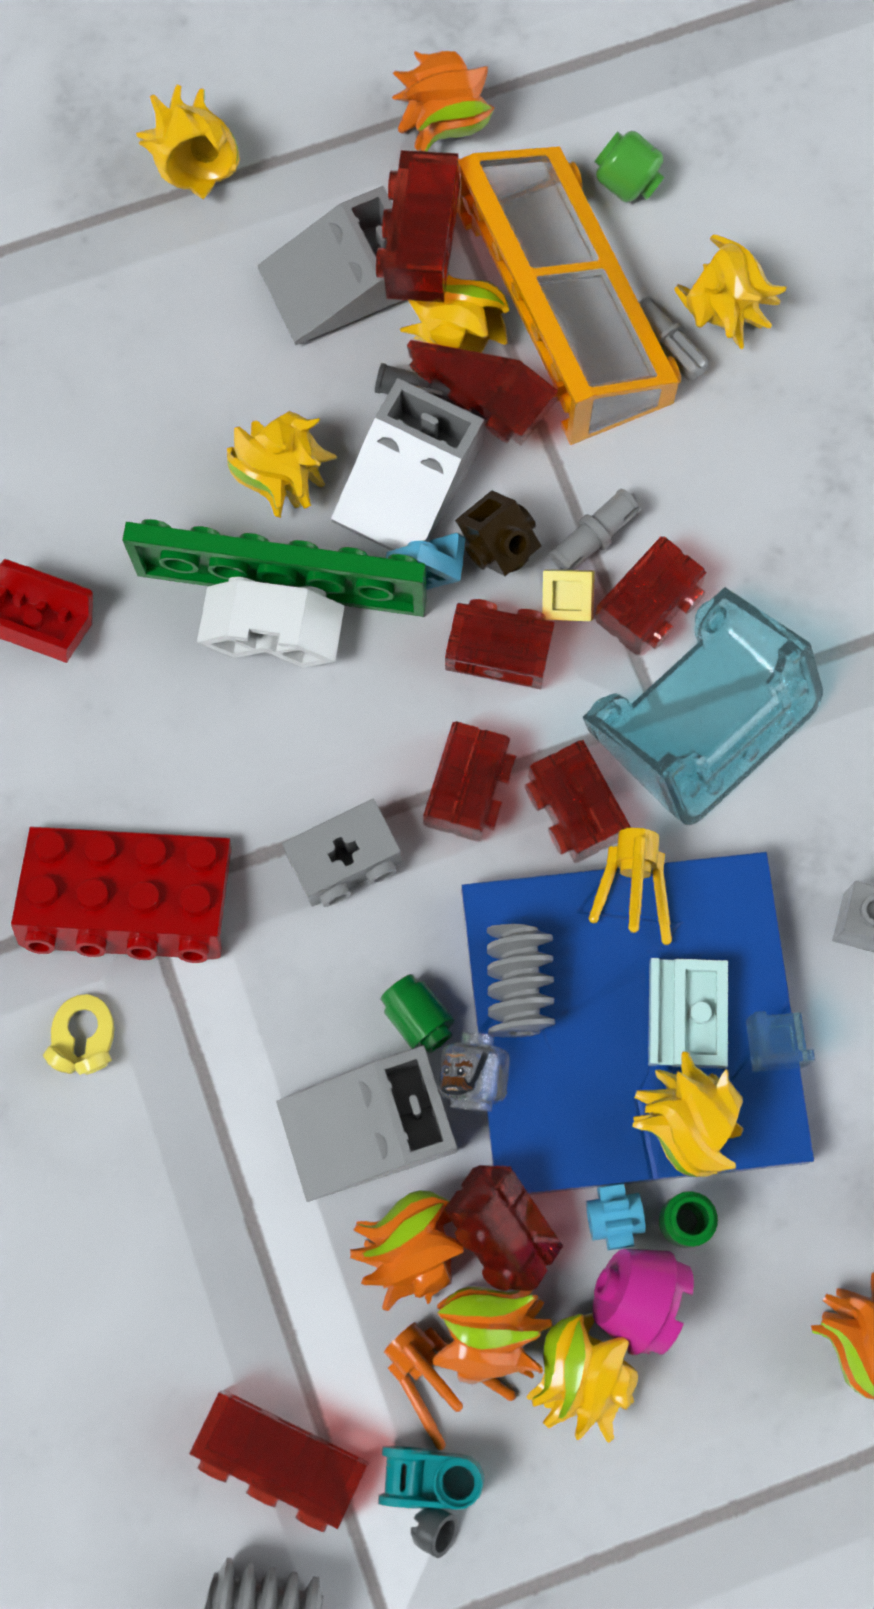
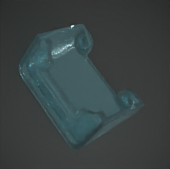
(713, 709)

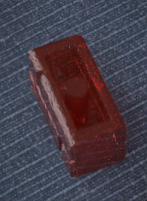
(651, 597)
(499, 643)
(468, 782)
(577, 802)
(503, 1228)

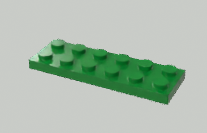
(209, 559)

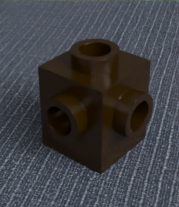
(499, 533)

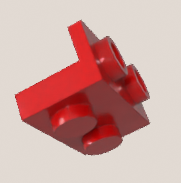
(43, 611)

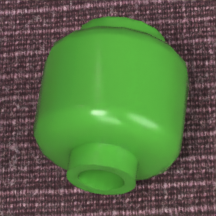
(630, 166)

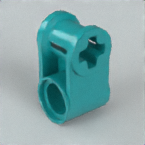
(426, 1478)

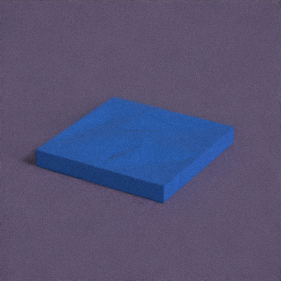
(578, 1080)

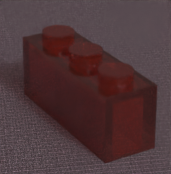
(419, 226)
(278, 1461)

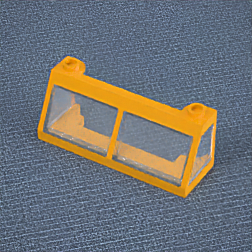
(567, 287)

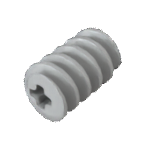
(520, 980)
(246, 1593)

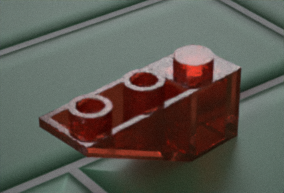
(495, 386)

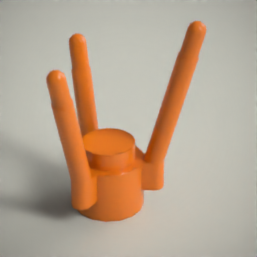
(413, 1355)

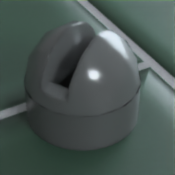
(435, 1531)

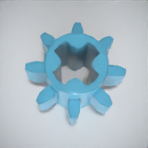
(615, 1216)

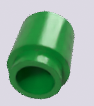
(417, 1014)
(704, 1217)

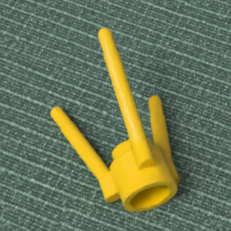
(636, 856)

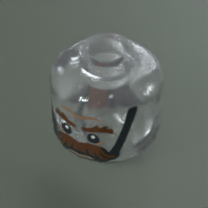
(474, 1073)

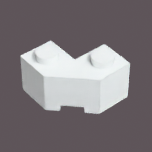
(271, 618)

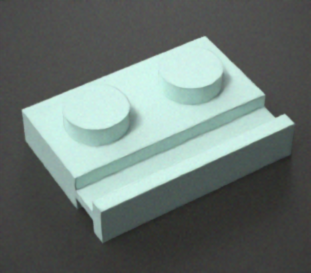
(688, 1012)

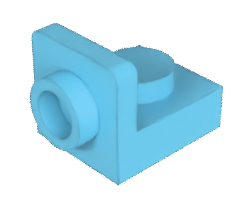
(441, 556)

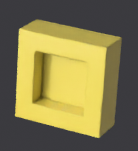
(568, 594)

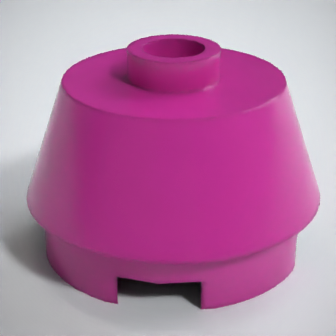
(640, 1298)

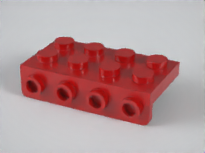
(122, 894)

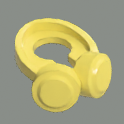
(60, 1052)

